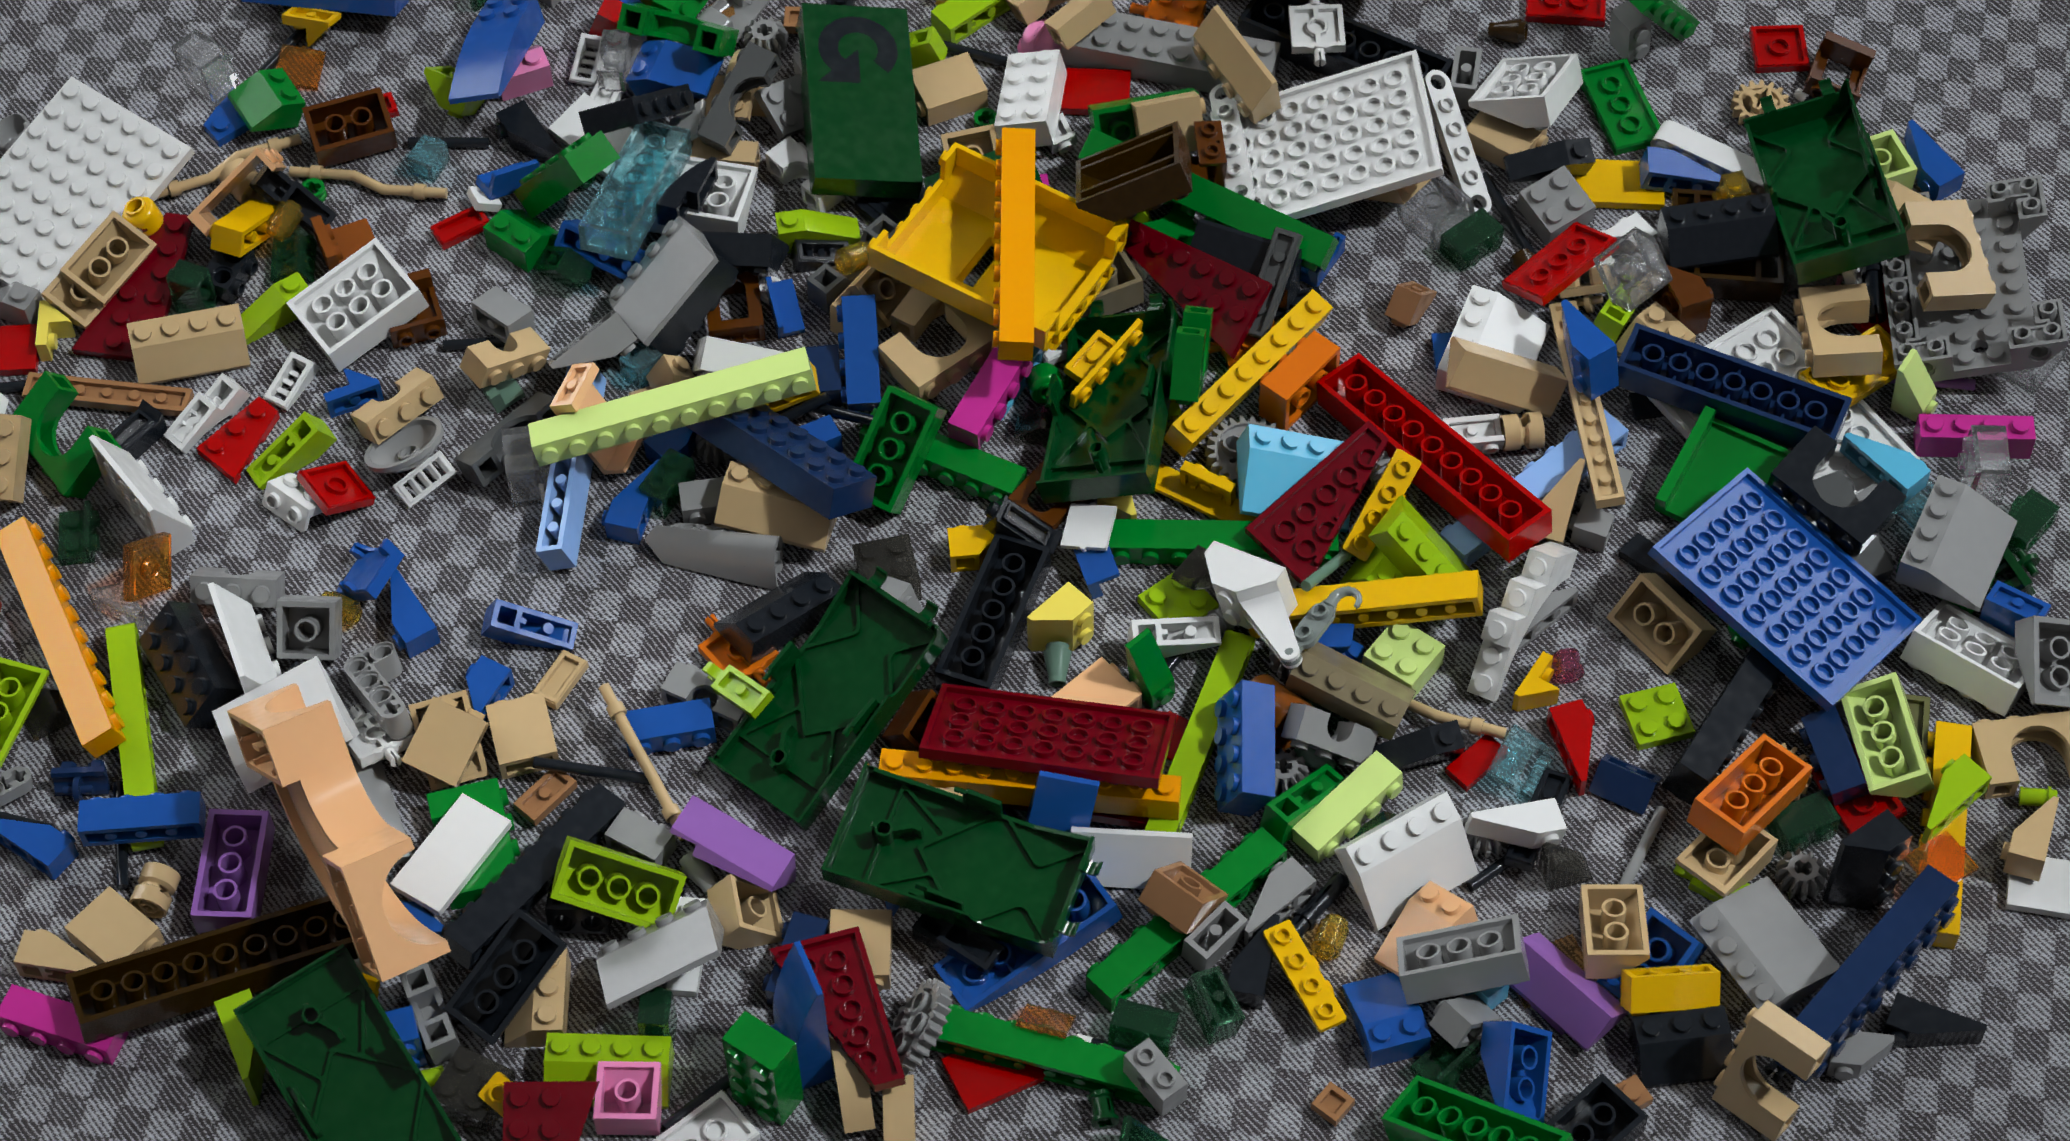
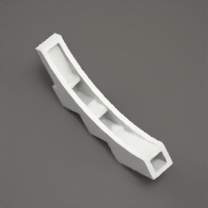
(1505, 626)

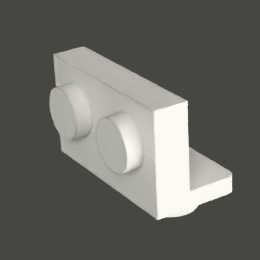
(1479, 430)
(290, 501)

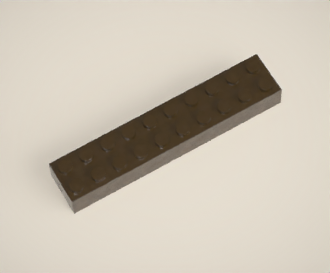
(203, 969)

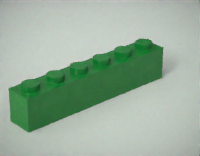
(968, 468)

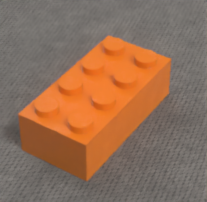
(1749, 794)

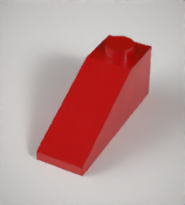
(1572, 733)

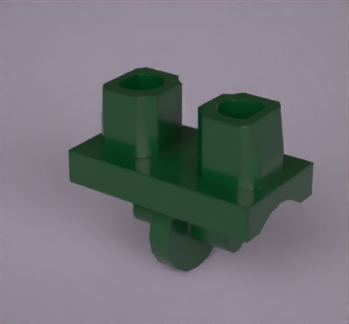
(2018, 569)

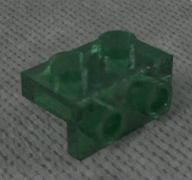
(1445, 1063)

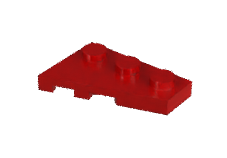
(237, 440)

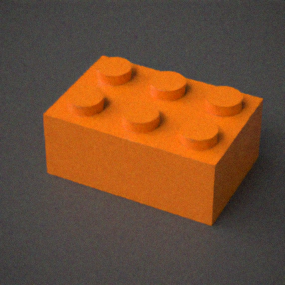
(1291, 386)

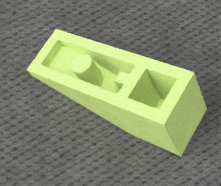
(1913, 388)

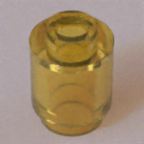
(284, 220)
(852, 258)
(350, 609)
(1330, 937)

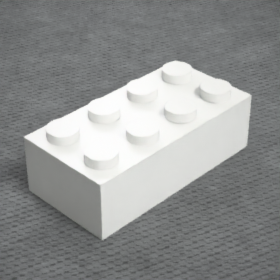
(1032, 94)

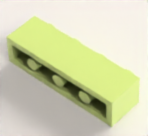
(1348, 806)

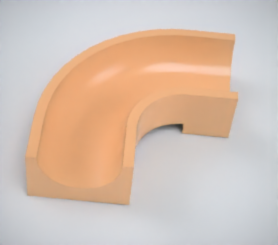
(336, 826)

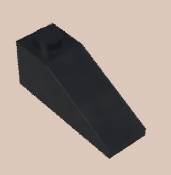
(524, 132)
(1540, 161)
(1424, 746)
(1251, 969)
(1926, 1025)

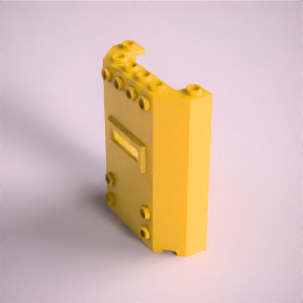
(956, 228)

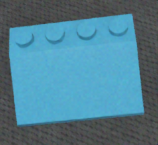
(1273, 462)

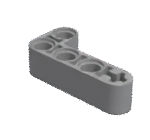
(369, 679)

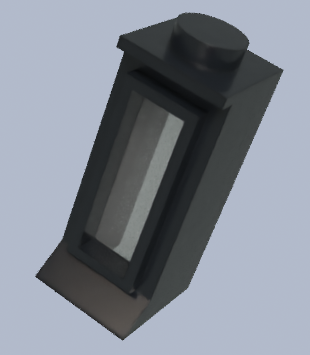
(140, 430)
(1014, 521)

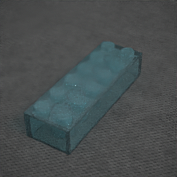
(628, 195)

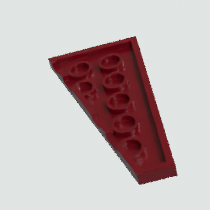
(1201, 281)
(141, 297)
(1310, 514)
(852, 1004)
(546, 1110)

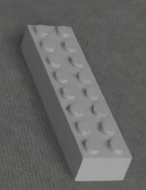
(1155, 51)

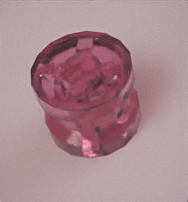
(1567, 665)

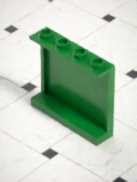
(1710, 460)

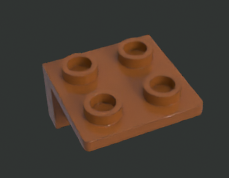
(342, 241)

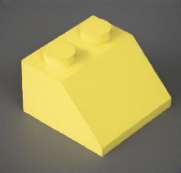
(1062, 618)

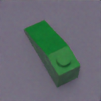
(1149, 669)
(1296, 802)

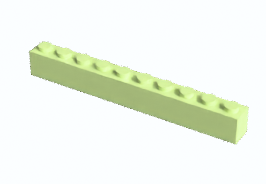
(671, 406)

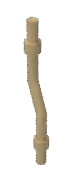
(176, 188)
(418, 191)
(618, 713)
(1475, 725)

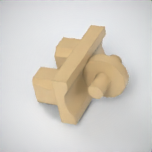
(1587, 290)

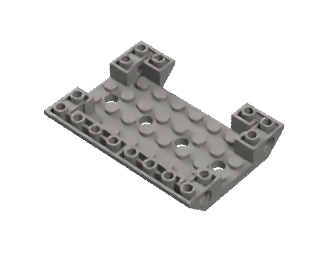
(2007, 326)

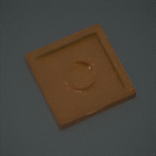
(146, 567)

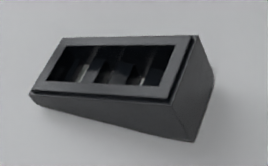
(808, 248)

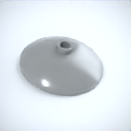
(406, 447)

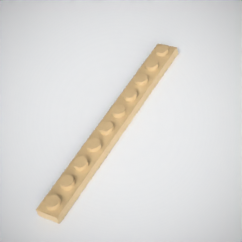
(1591, 429)

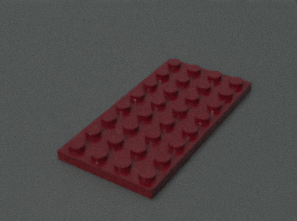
(1048, 735)

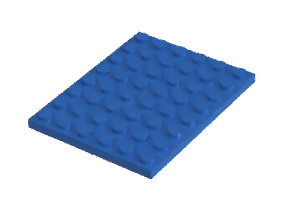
(1786, 588)

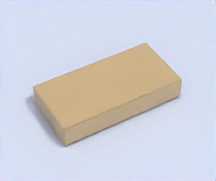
(561, 678)

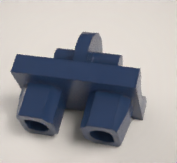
(80, 781)

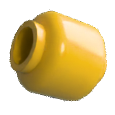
(143, 215)

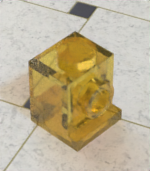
(1731, 186)

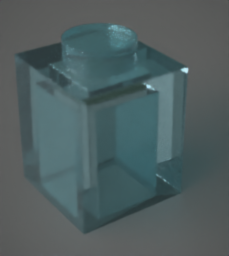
(428, 158)
(638, 364)

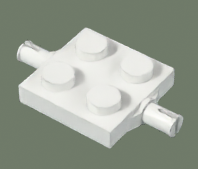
(1317, 29)
(373, 742)

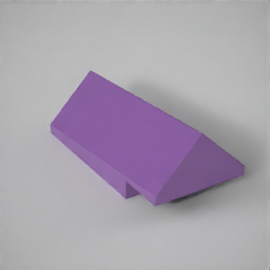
(734, 846)
(1564, 995)

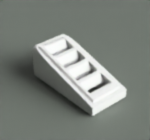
(586, 41)
(288, 369)
(445, 466)

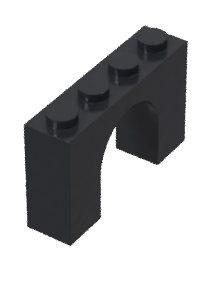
(637, 110)
(1850, 525)

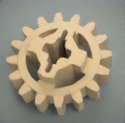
(1747, 100)

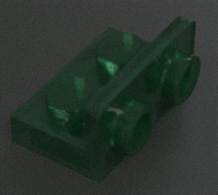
(294, 255)
(664, 478)
(78, 536)

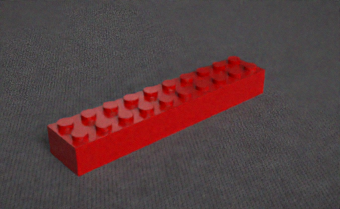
(1451, 467)

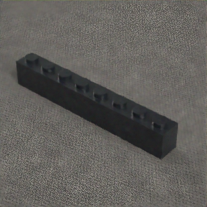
(529, 878)

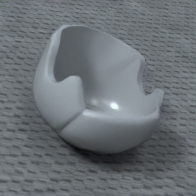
(11, 129)

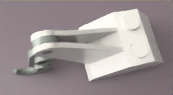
(1262, 598)

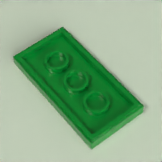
(1620, 106)

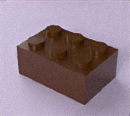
(350, 127)

